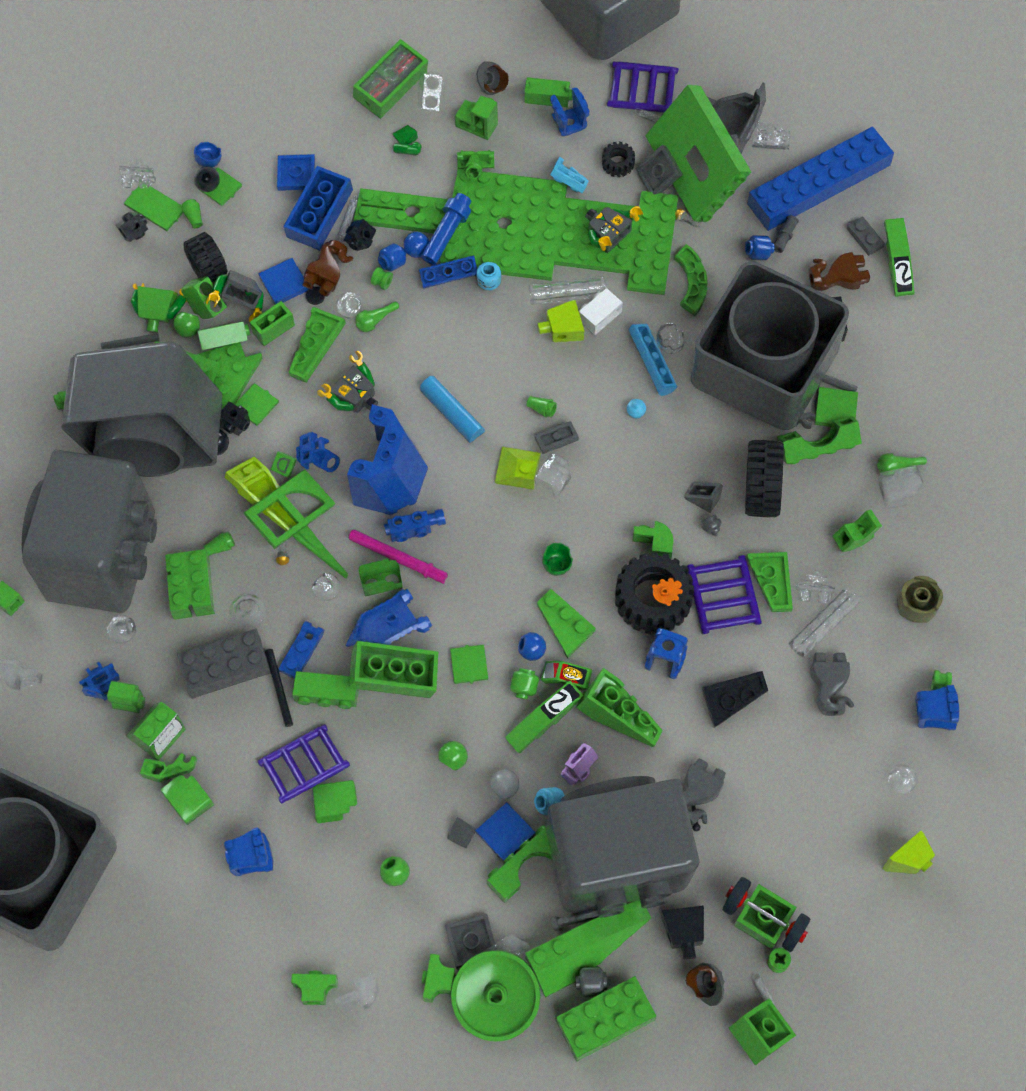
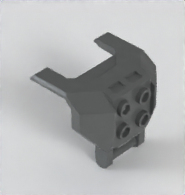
(741, 114)

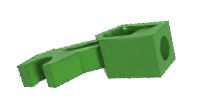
(170, 771)

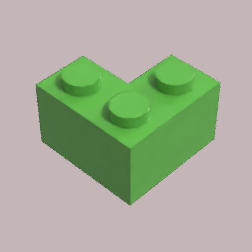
(478, 117)

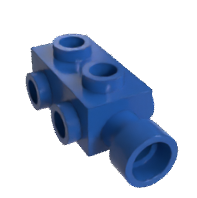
(411, 527)

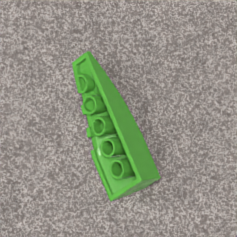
(584, 946)

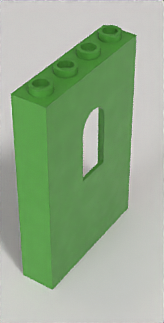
(695, 122)

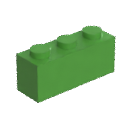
(324, 690)

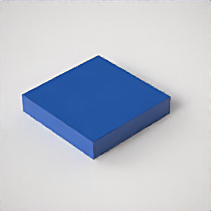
(294, 171)
(283, 281)
(505, 831)

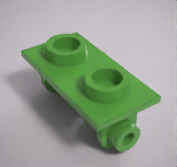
(486, 158)

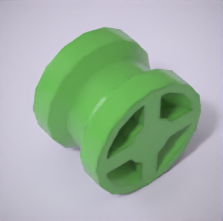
(381, 278)
(940, 679)
(776, 963)

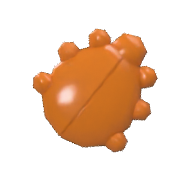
(667, 591)

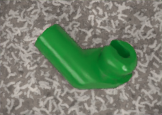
(413, 149)

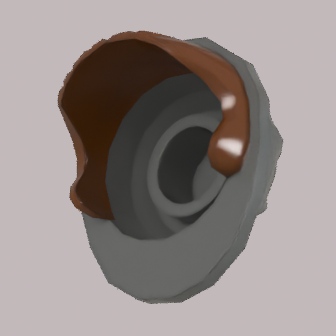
(491, 78)
(707, 983)

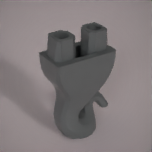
(830, 680)
(701, 788)

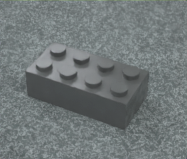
(223, 663)

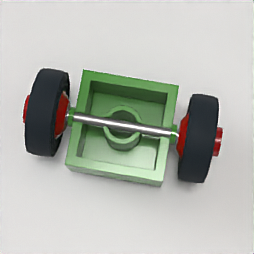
(765, 915)

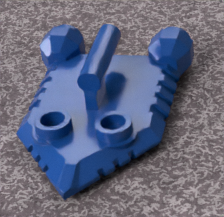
(388, 621)

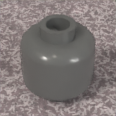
(591, 981)

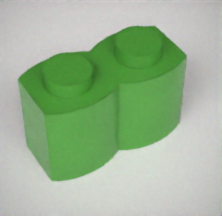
(125, 697)

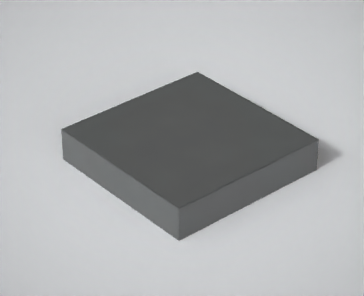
(659, 170)
(469, 938)

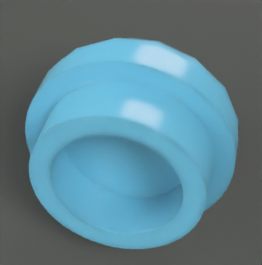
(636, 408)

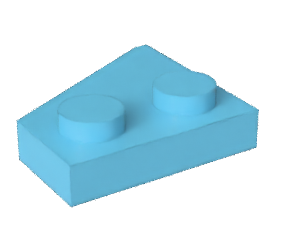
(569, 176)

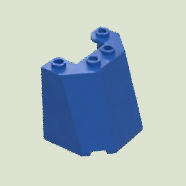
(396, 471)

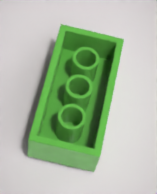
(393, 669)
(606, 1018)

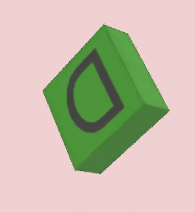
(283, 464)

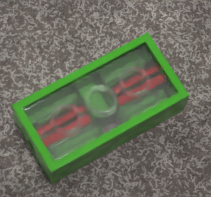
(390, 78)

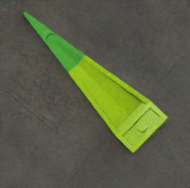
(257, 482)

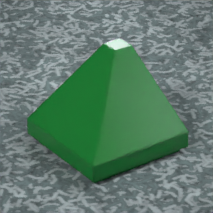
(406, 135)

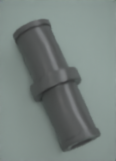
(785, 233)

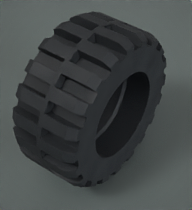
(764, 478)
(653, 568)

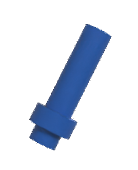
(456, 212)

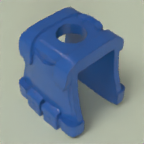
(578, 113)
(676, 655)
(938, 708)
(249, 853)

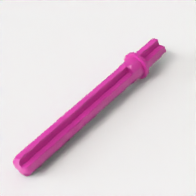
(400, 557)

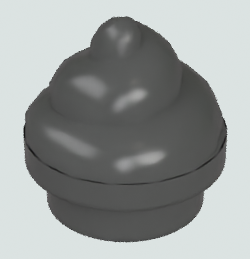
(712, 525)

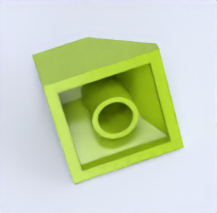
(517, 468)
(912, 856)

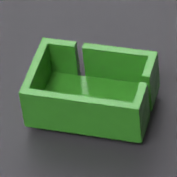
(189, 584)

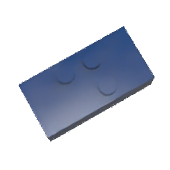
(318, 208)

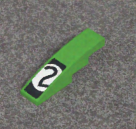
(899, 257)
(544, 716)

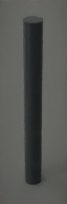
(279, 687)

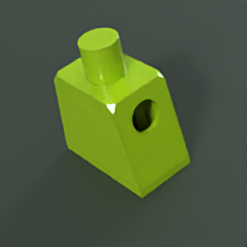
(563, 323)

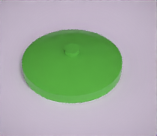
(495, 995)

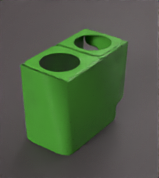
(196, 300)
(373, 571)
(187, 798)
(333, 800)

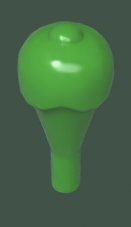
(368, 320)
(891, 462)

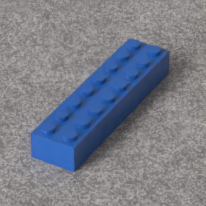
(820, 178)

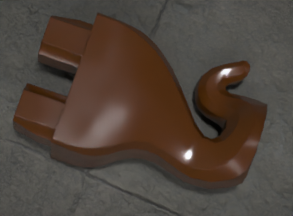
(325, 270)
(842, 273)

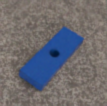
(436, 274)

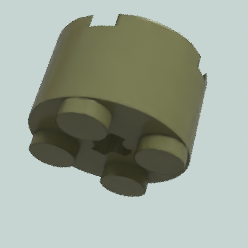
(920, 610)

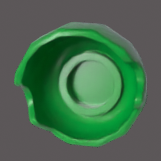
(557, 559)

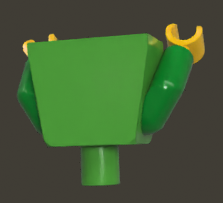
(156, 305)

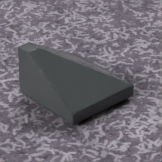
(461, 833)

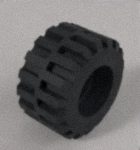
(205, 256)

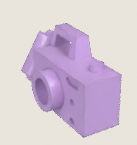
(579, 764)

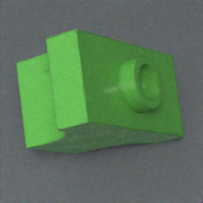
(437, 979)
(314, 986)

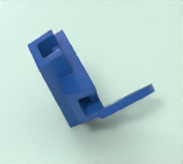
(307, 452)
(97, 688)

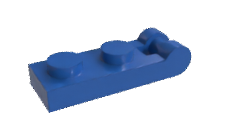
(301, 650)

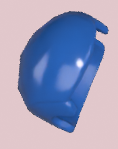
(207, 154)

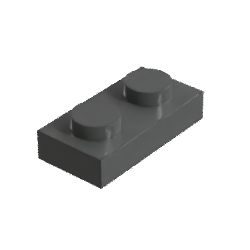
(865, 235)
(556, 437)

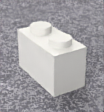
(600, 311)

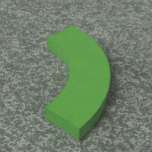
(696, 279)

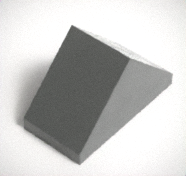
(704, 495)

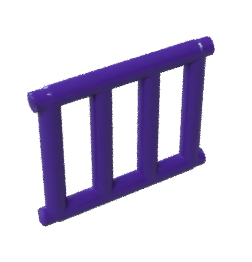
(636, 67)
(744, 581)
(303, 785)

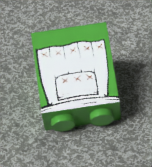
(157, 730)

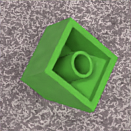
(762, 1031)

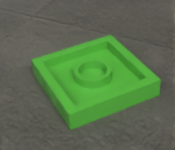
(834, 405)

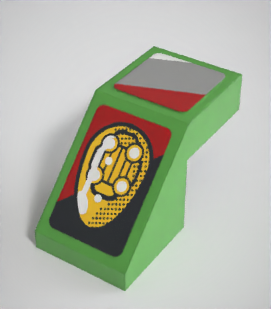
(563, 672)

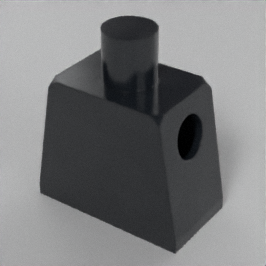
(685, 929)

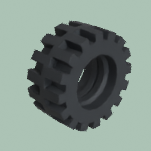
(618, 150)

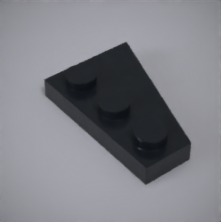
(733, 695)

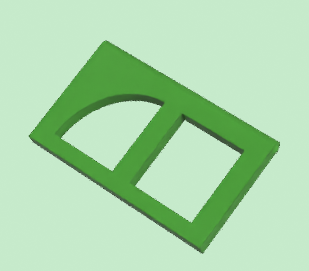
(299, 483)

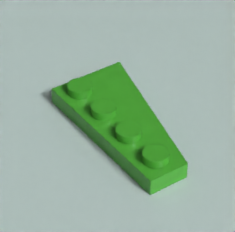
(319, 336)

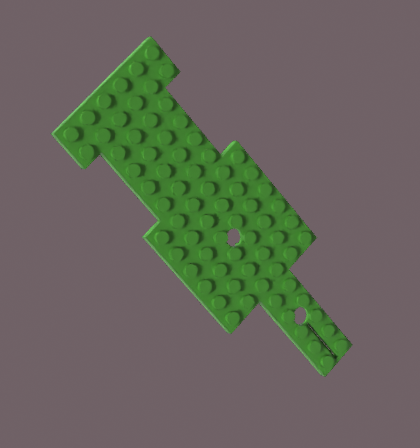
(543, 230)

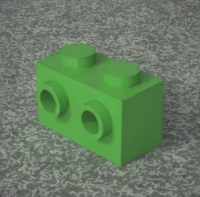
(272, 323)

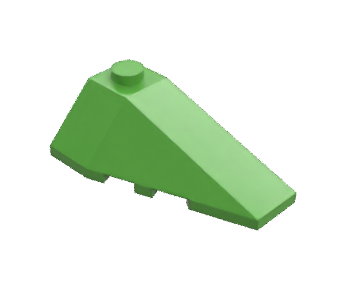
(613, 707)

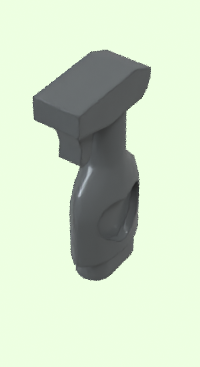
(558, 923)

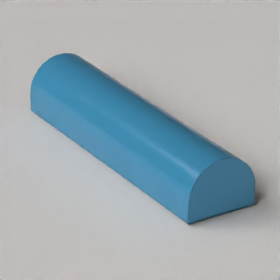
(652, 359)
(451, 409)

